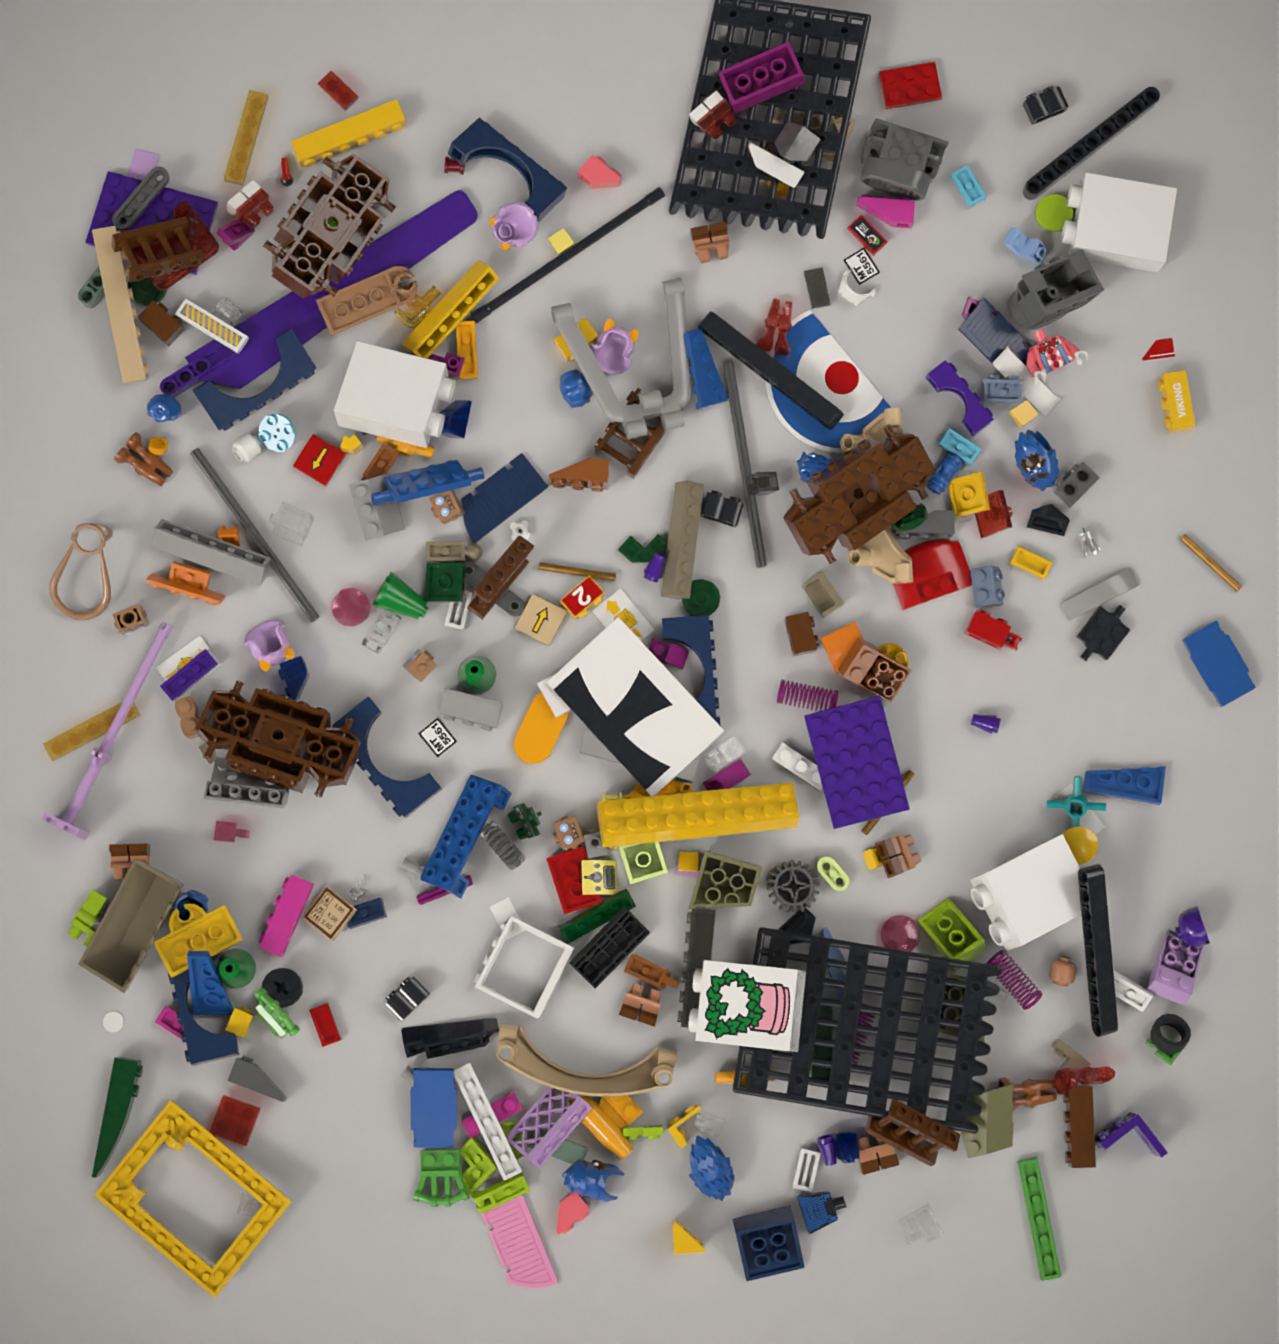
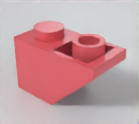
(598, 175)
(571, 1208)

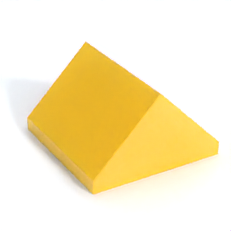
(684, 1241)

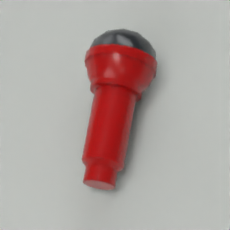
(286, 178)

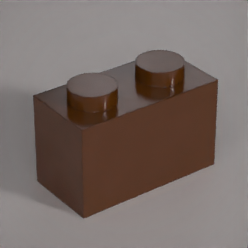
(161, 323)
(801, 634)

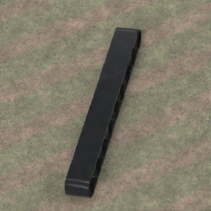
(1097, 137)
(771, 370)
(1098, 950)

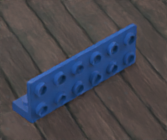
(462, 833)

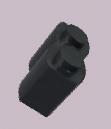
(1045, 105)
(722, 509)
(407, 998)

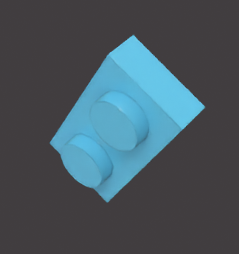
(968, 186)
(955, 443)

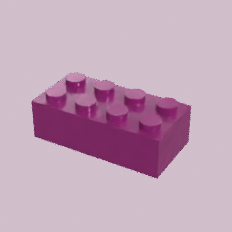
(761, 77)

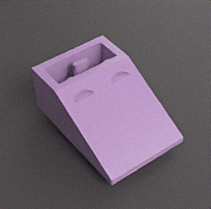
(1175, 969)

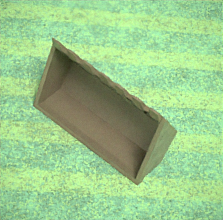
(130, 925)

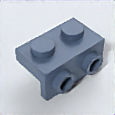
(1003, 390)
(987, 586)

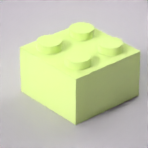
(643, 861)

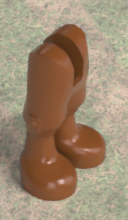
(148, 466)
(1032, 1090)

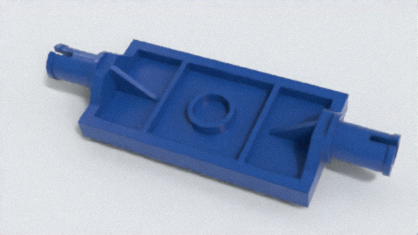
(426, 482)

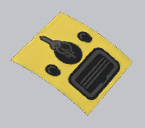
(599, 877)

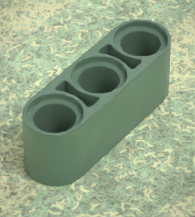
(91, 288)
(567, 1151)

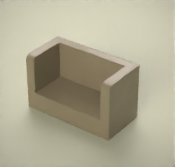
(822, 594)

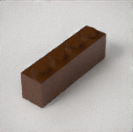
(1080, 1127)

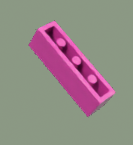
(286, 915)

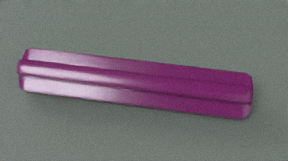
(436, 893)

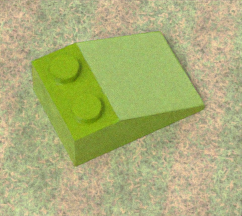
(952, 932)

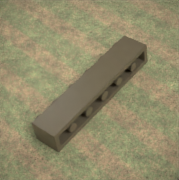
(682, 540)

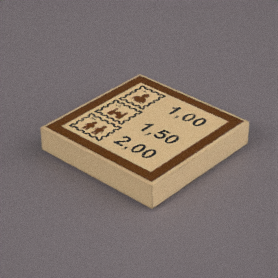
(329, 913)

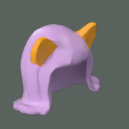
(514, 225)
(614, 348)
(269, 644)

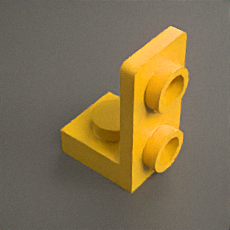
(679, 1135)

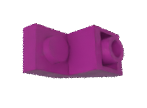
(453, 362)
(728, 777)

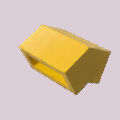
(351, 445)

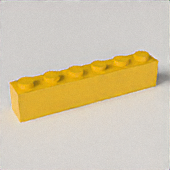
(349, 133)
(451, 310)

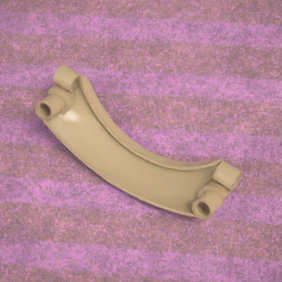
(534, 1065)

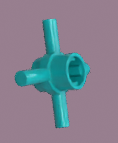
(1076, 797)

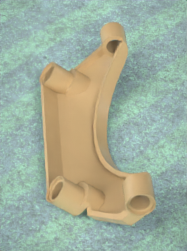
(883, 550)

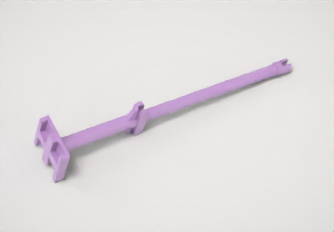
(101, 755)

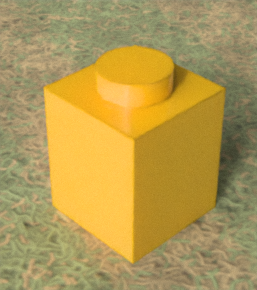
(240, 1021)

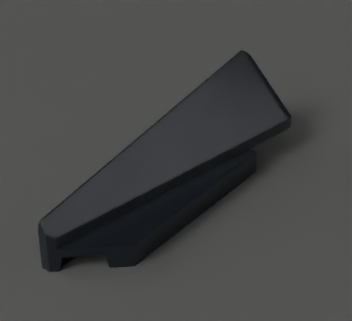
(448, 1037)

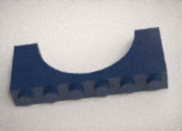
(485, 142)
(293, 366)
(695, 634)
(405, 795)
(201, 1044)

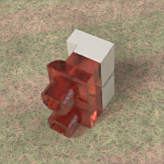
(712, 115)
(250, 202)

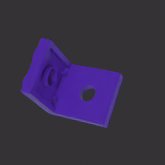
(1122, 1126)

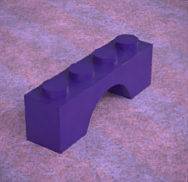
(946, 379)

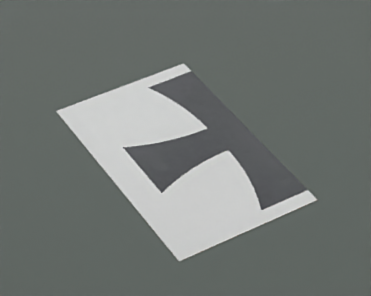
(635, 707)

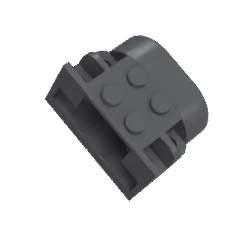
(900, 160)
(1054, 291)

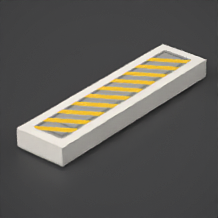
(212, 326)

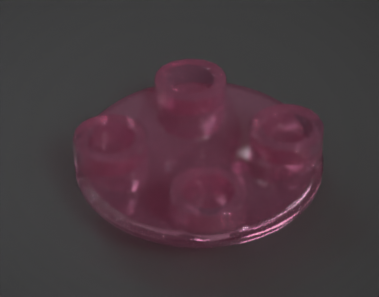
(351, 607)
(900, 933)

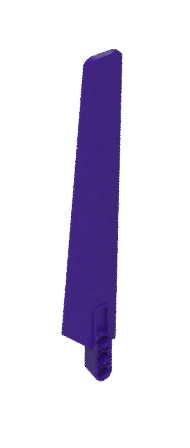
(399, 247)

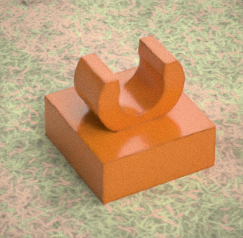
(229, 535)

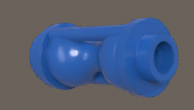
(940, 481)

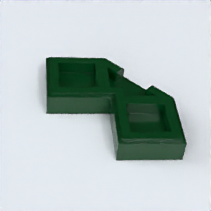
(637, 553)

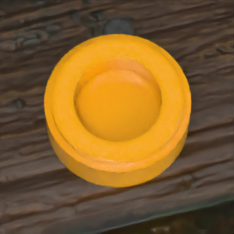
(158, 445)

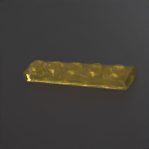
(246, 137)
(86, 732)

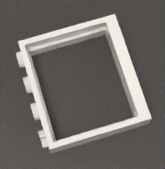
(490, 960)

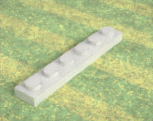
(487, 1121)

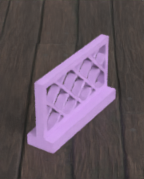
(557, 1131)

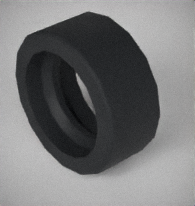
(1175, 1022)

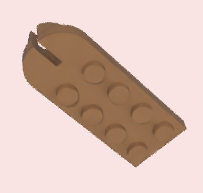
(367, 299)

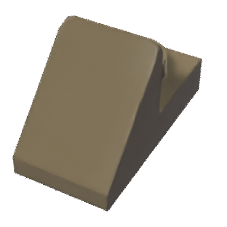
(1073, 1059)

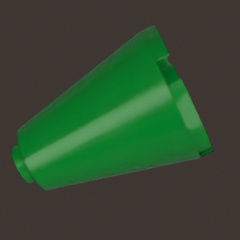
(399, 598)
(476, 682)
(243, 968)

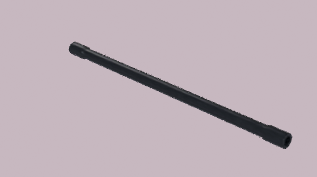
(488, 308)

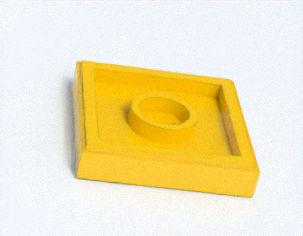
(969, 494)

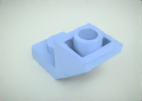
(1027, 248)

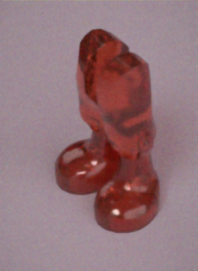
(784, 324)
(1068, 1077)

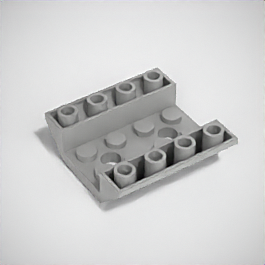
(244, 788)

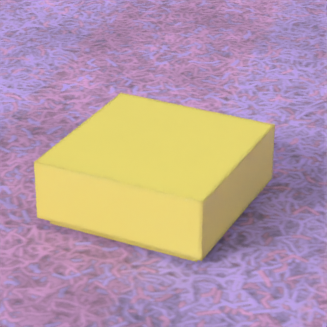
(560, 241)

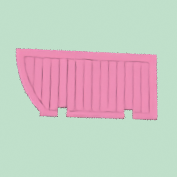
(519, 1245)

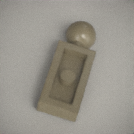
(451, 551)

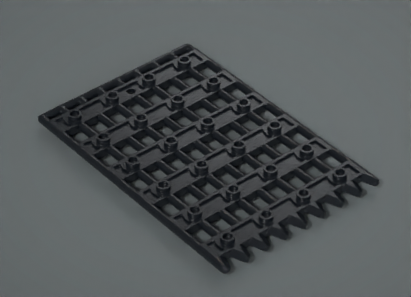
(766, 132)
(896, 973)

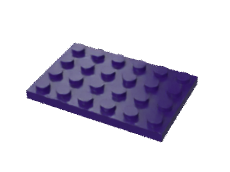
(120, 187)
(856, 762)

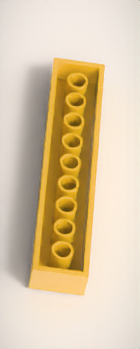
(697, 814)

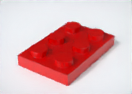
(910, 85)
(567, 877)

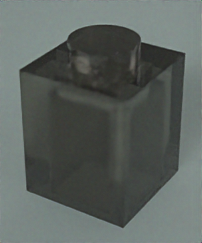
(762, 483)

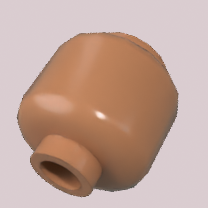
(1063, 971)

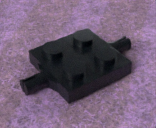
(1102, 633)

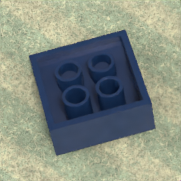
(768, 1243)

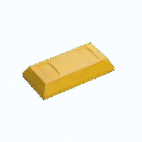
(1031, 562)

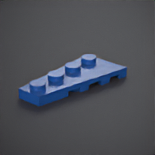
(705, 374)
(1130, 784)
(206, 986)

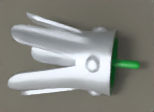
(1087, 537)

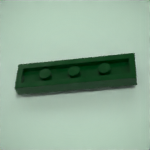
(595, 916)
(820, 1051)

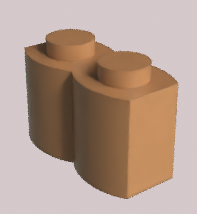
(188, 712)

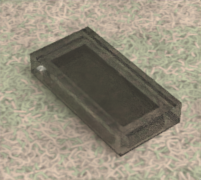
(817, 288)

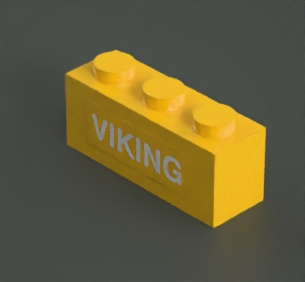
(1176, 402)

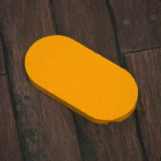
(538, 732)

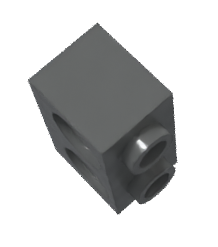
(1079, 487)

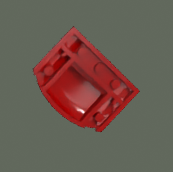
(937, 571)

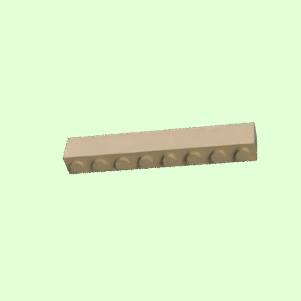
(119, 307)

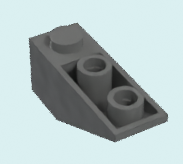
(938, 523)

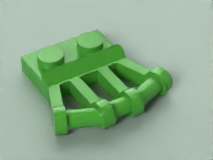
(274, 1015)
(441, 1164)

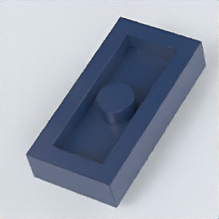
(367, 913)

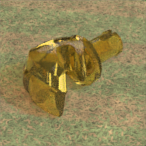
(421, 308)

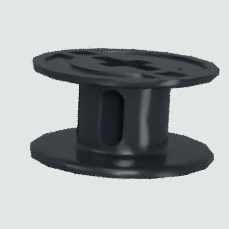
(293, 985)

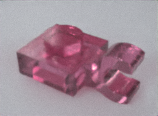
(227, 832)

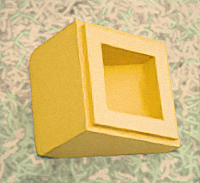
(1023, 413)
(873, 859)
(688, 861)

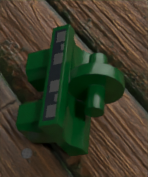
(528, 819)

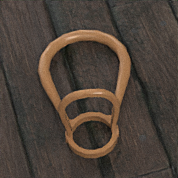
(105, 578)

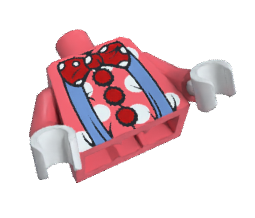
(1050, 355)

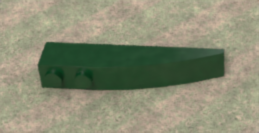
(118, 1105)

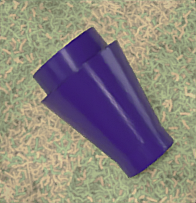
(654, 569)
(988, 723)
(827, 1148)

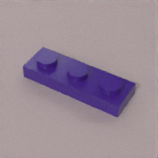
(189, 675)

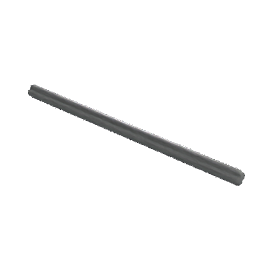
(744, 462)
(254, 534)

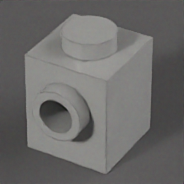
(594, 844)

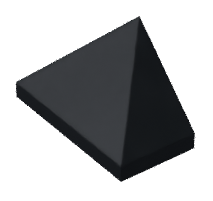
(1048, 520)
(800, 922)

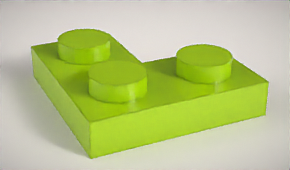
(652, 1132)
(480, 1163)

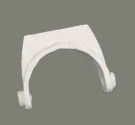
(850, 295)

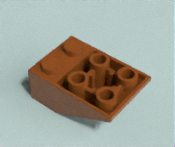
(585, 474)
(874, 670)

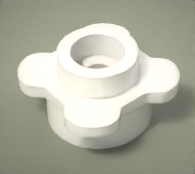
(516, 526)

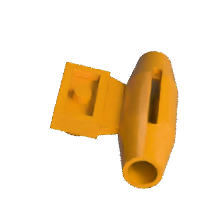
(608, 1119)

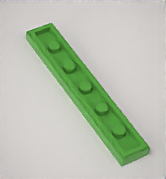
(1039, 1219)

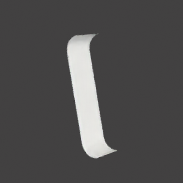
(1038, 394)

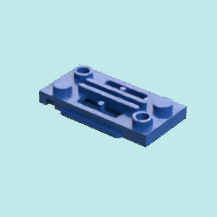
(1219, 663)
(433, 1107)

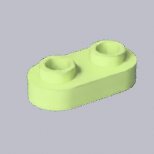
(833, 873)

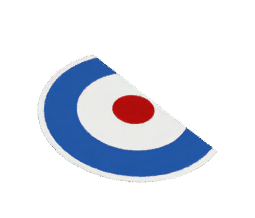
(830, 372)

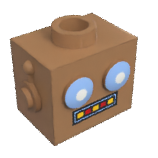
(446, 506)
(123, 618)
(420, 664)
(568, 833)

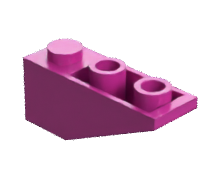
(891, 211)

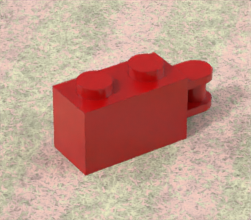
(991, 631)

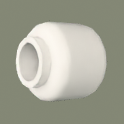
(246, 447)

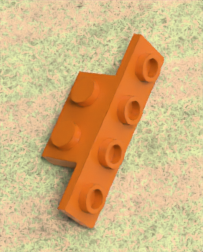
(188, 581)

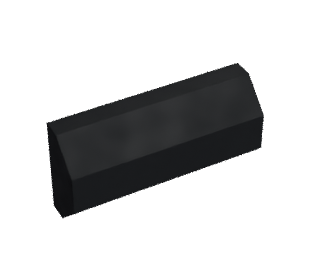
(609, 947)

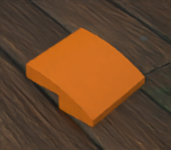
(839, 644)

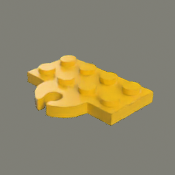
(200, 932)

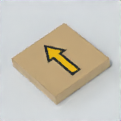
(540, 619)

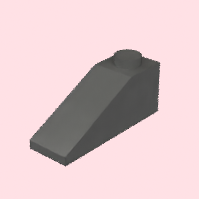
(254, 1078)

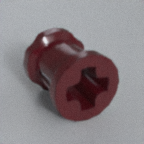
(453, 166)

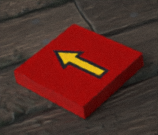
(319, 460)

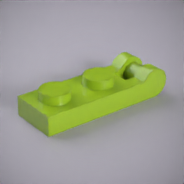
(500, 1193)

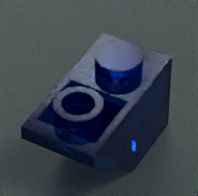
(456, 419)
(295, 675)
(847, 1147)

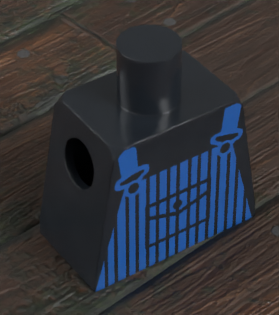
(819, 1209)

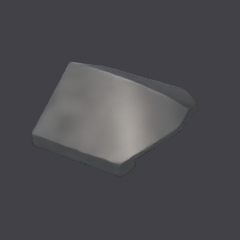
(796, 142)

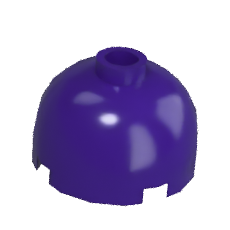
(1192, 928)

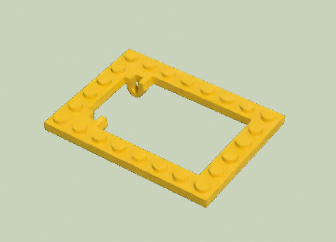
(123, 1196)

